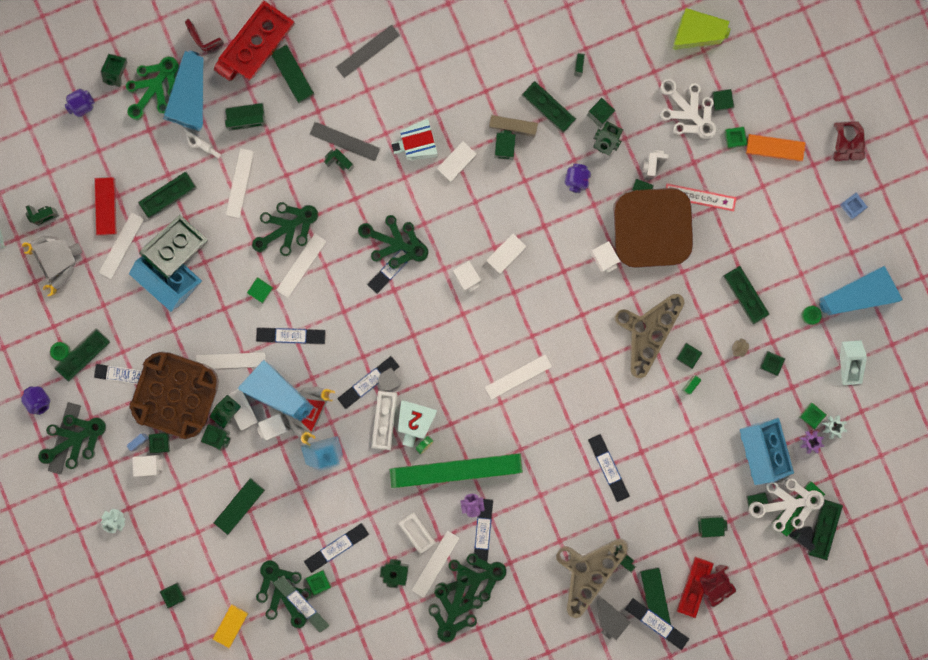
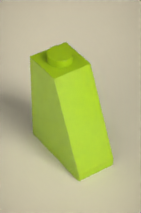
(700, 30)

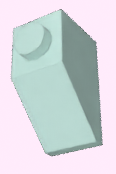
(852, 362)

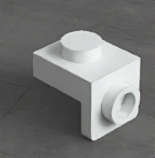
(649, 166)

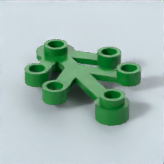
(155, 85)

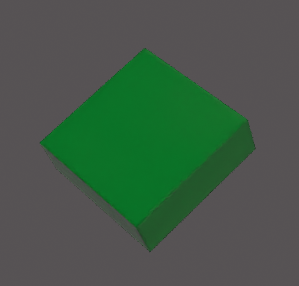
(735, 137)
(260, 290)
(691, 385)
(812, 415)
(318, 582)

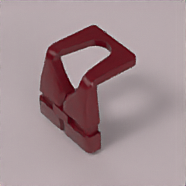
(194, 34)
(849, 149)
(719, 589)

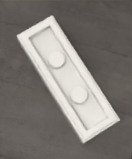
(384, 420)

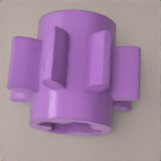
(816, 439)
(472, 505)

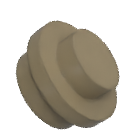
(740, 347)

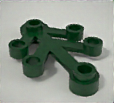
(288, 227)
(396, 243)
(75, 440)
(476, 577)
(267, 578)
(454, 609)

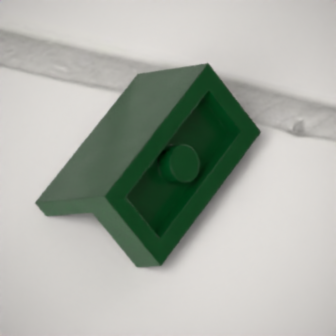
(245, 117)

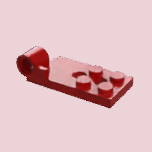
(245, 57)

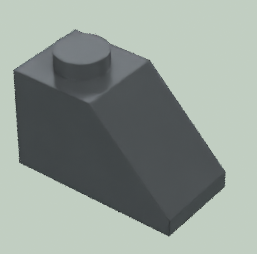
(611, 619)

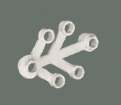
(689, 111)
(789, 504)

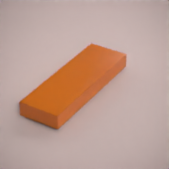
(775, 147)

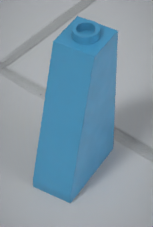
(186, 97)
(865, 292)
(272, 389)
(323, 453)

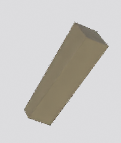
(516, 126)

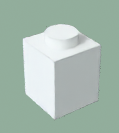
(605, 257)
(467, 277)
(272, 427)
(147, 465)

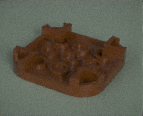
(653, 227)
(174, 394)

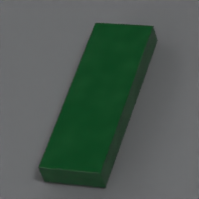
(292, 74)
(548, 107)
(167, 195)
(746, 295)
(82, 354)
(239, 506)
(825, 529)
(655, 593)

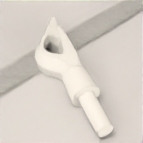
(200, 143)

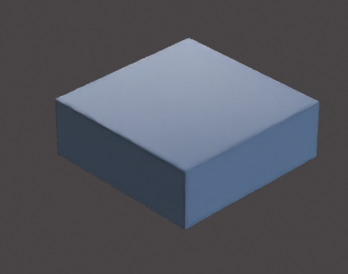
(853, 205)
(137, 442)

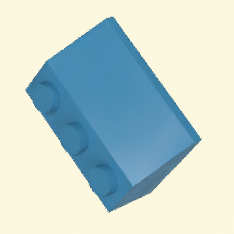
(170, 291)
(766, 451)

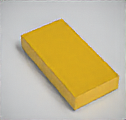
(230, 626)

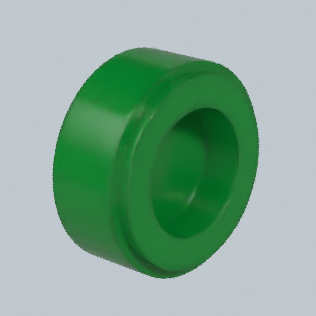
(811, 315)
(59, 350)
(424, 445)

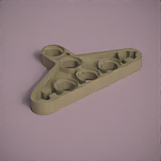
(653, 323)
(594, 564)

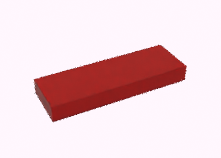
(105, 206)
(693, 590)

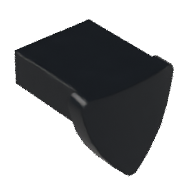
(803, 537)

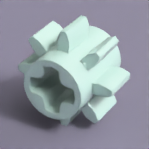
(839, 429)
(113, 521)

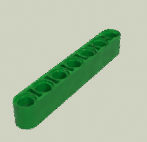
(455, 470)

